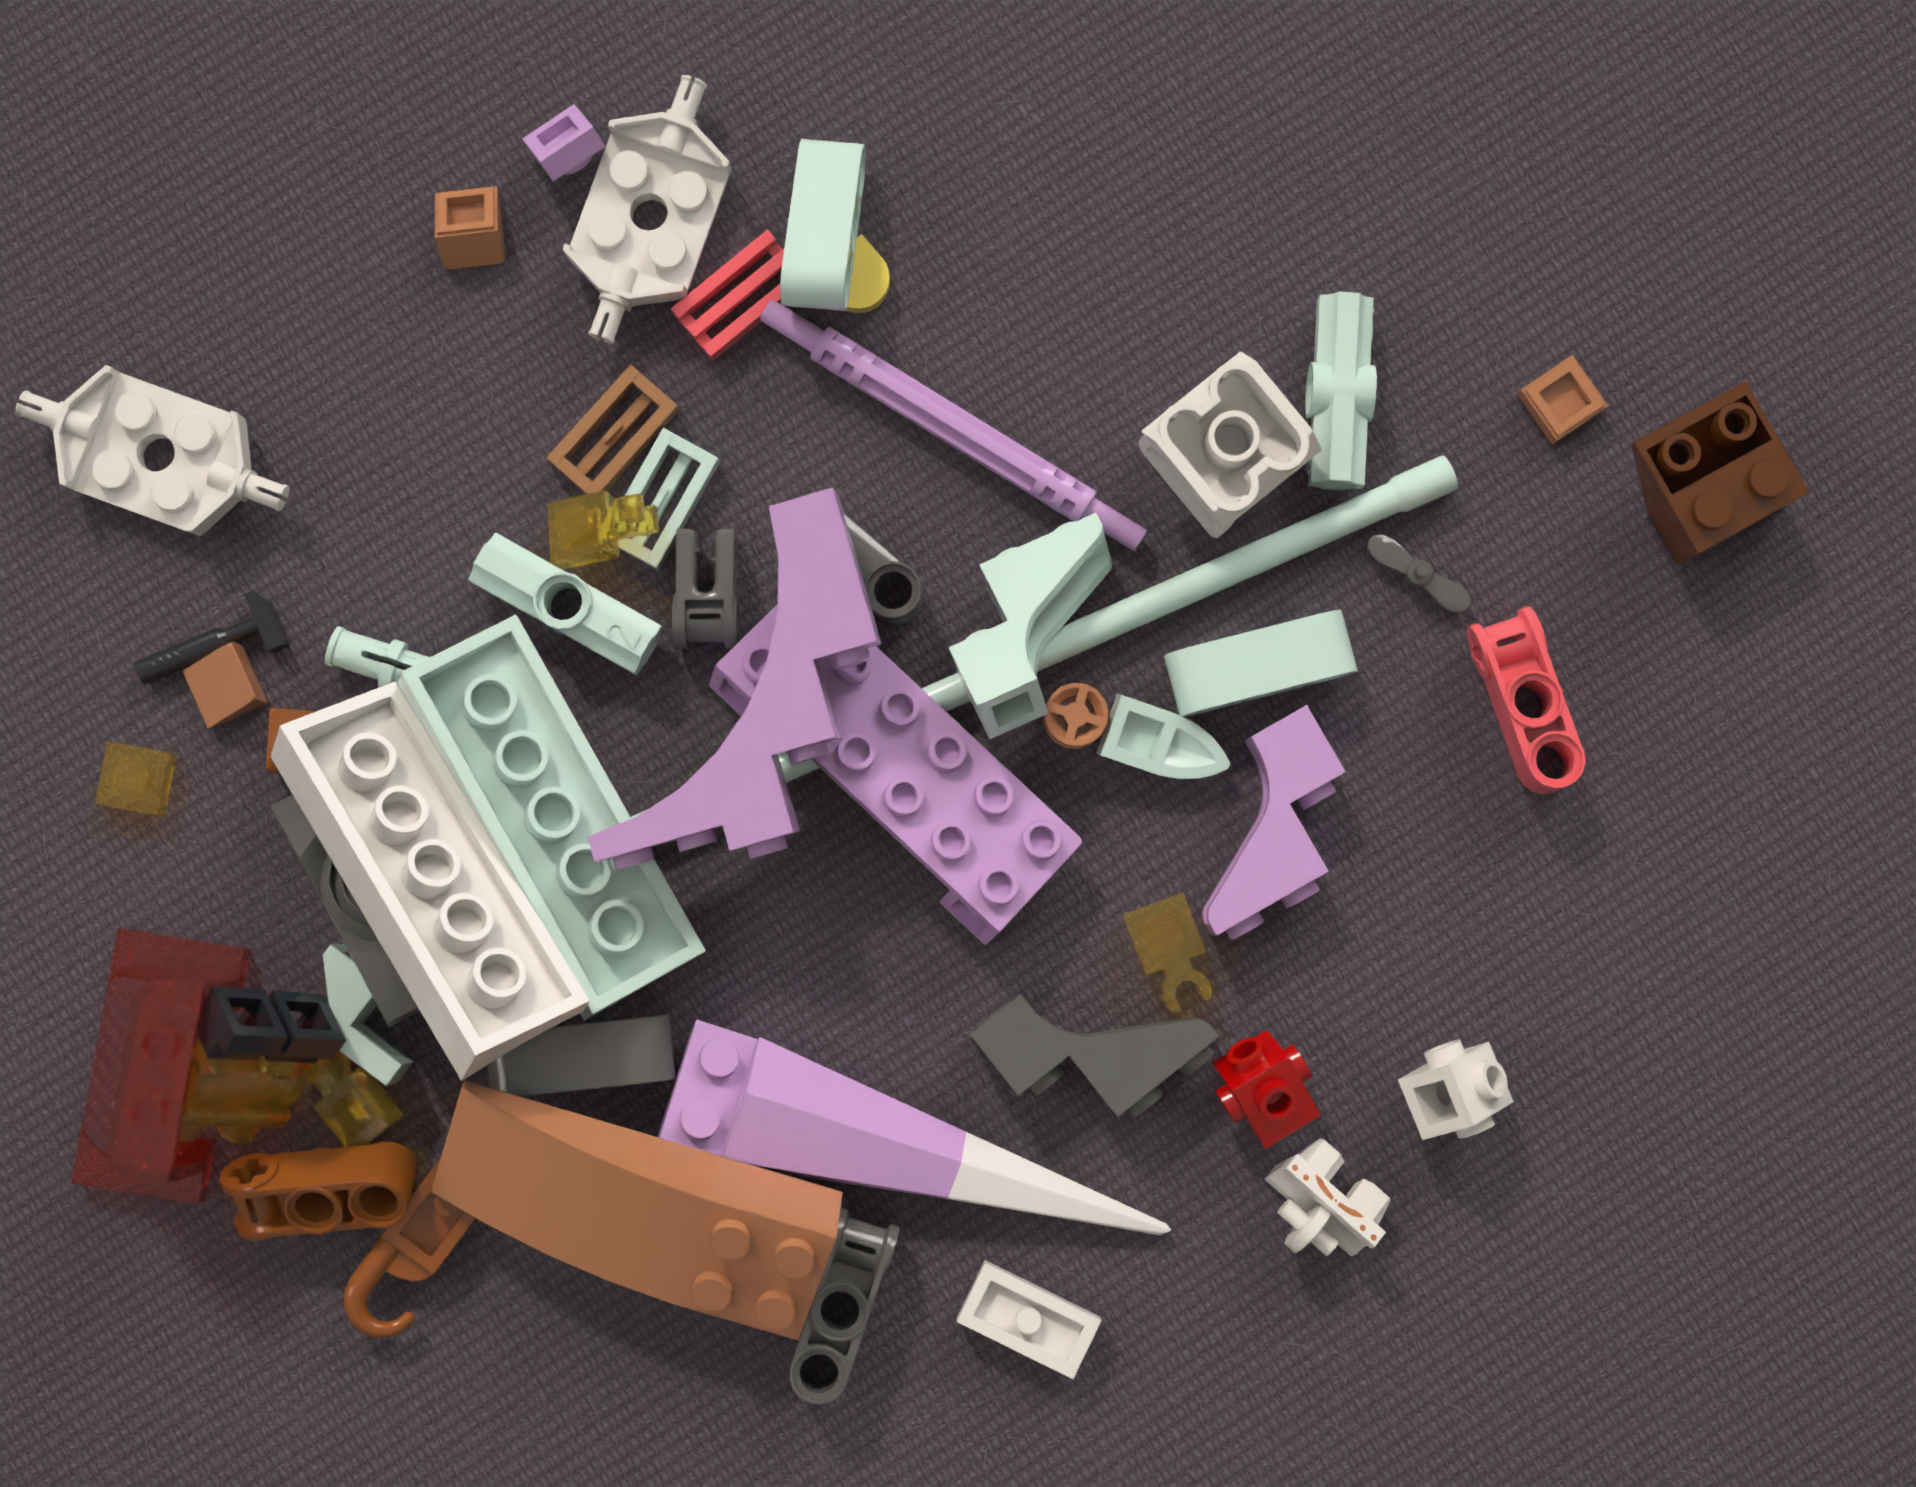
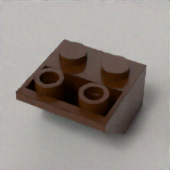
(1714, 472)

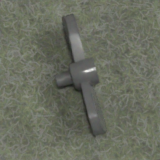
(1418, 574)

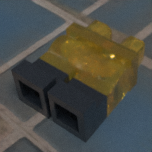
(255, 1064)

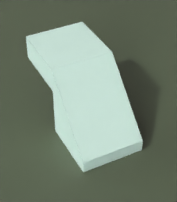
(351, 1007)

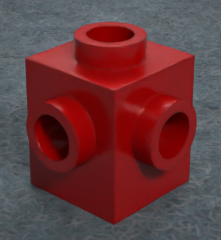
(1265, 1087)

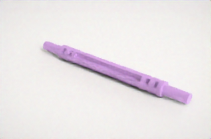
(951, 423)

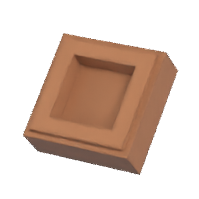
(1562, 399)

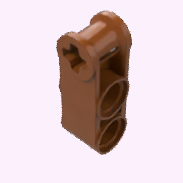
(320, 1189)

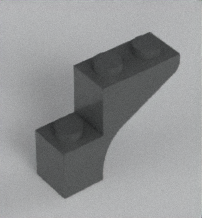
(1118, 1063)

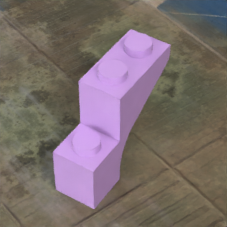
(1277, 852)

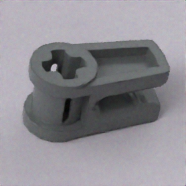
(709, 615)

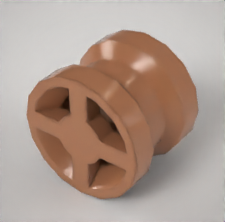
(1078, 706)

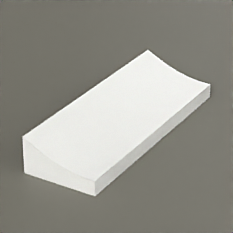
(427, 877)

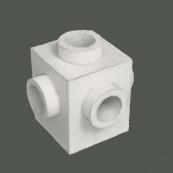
(1456, 1090)

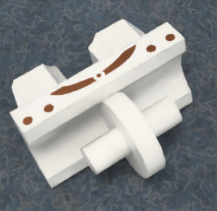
(1320, 1210)

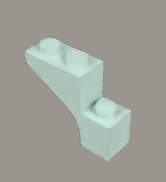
(1035, 596)

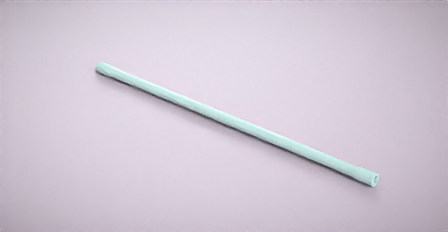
(1399, 494)

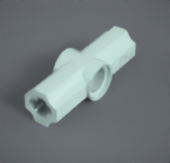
(1341, 390)
(533, 582)

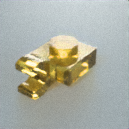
(590, 525)
(352, 1101)

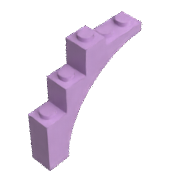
(743, 785)

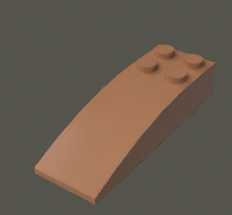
(641, 1209)

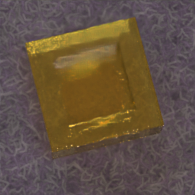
(136, 778)

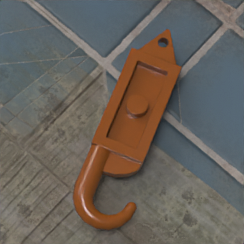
(408, 1251)

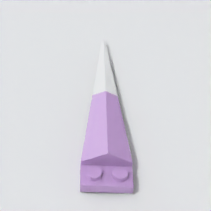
(810, 1122)

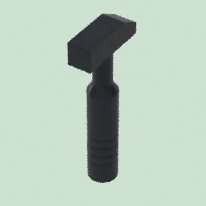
(194, 649)

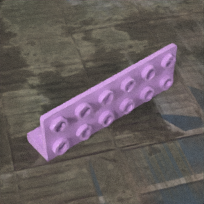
(924, 783)

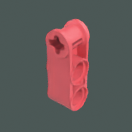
(1527, 666)

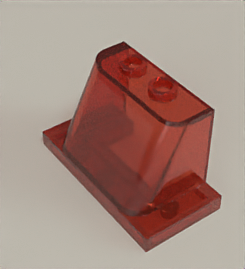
(147, 1064)

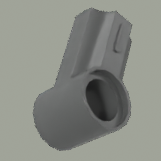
(877, 569)

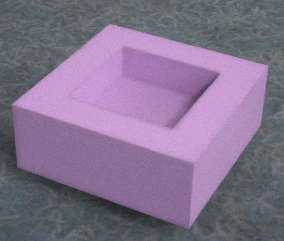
(564, 143)

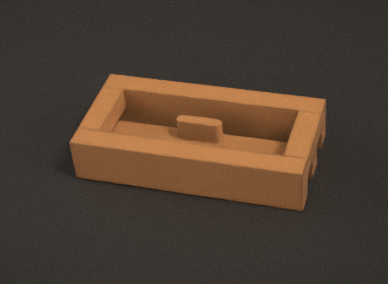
(596, 415)

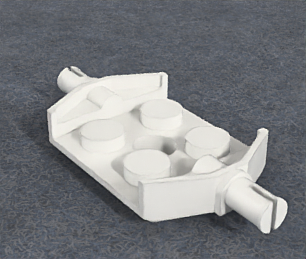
(647, 160)
(103, 443)

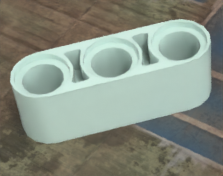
(823, 225)
(1260, 663)

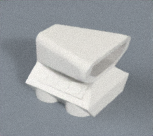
(1228, 443)

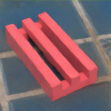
(717, 282)

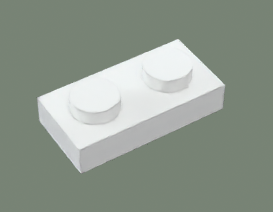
(1028, 1319)

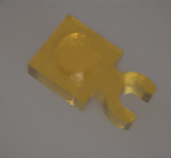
(1165, 940)

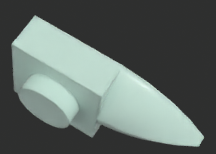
(1159, 742)

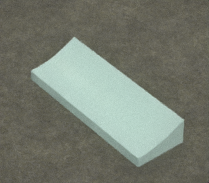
(539, 800)

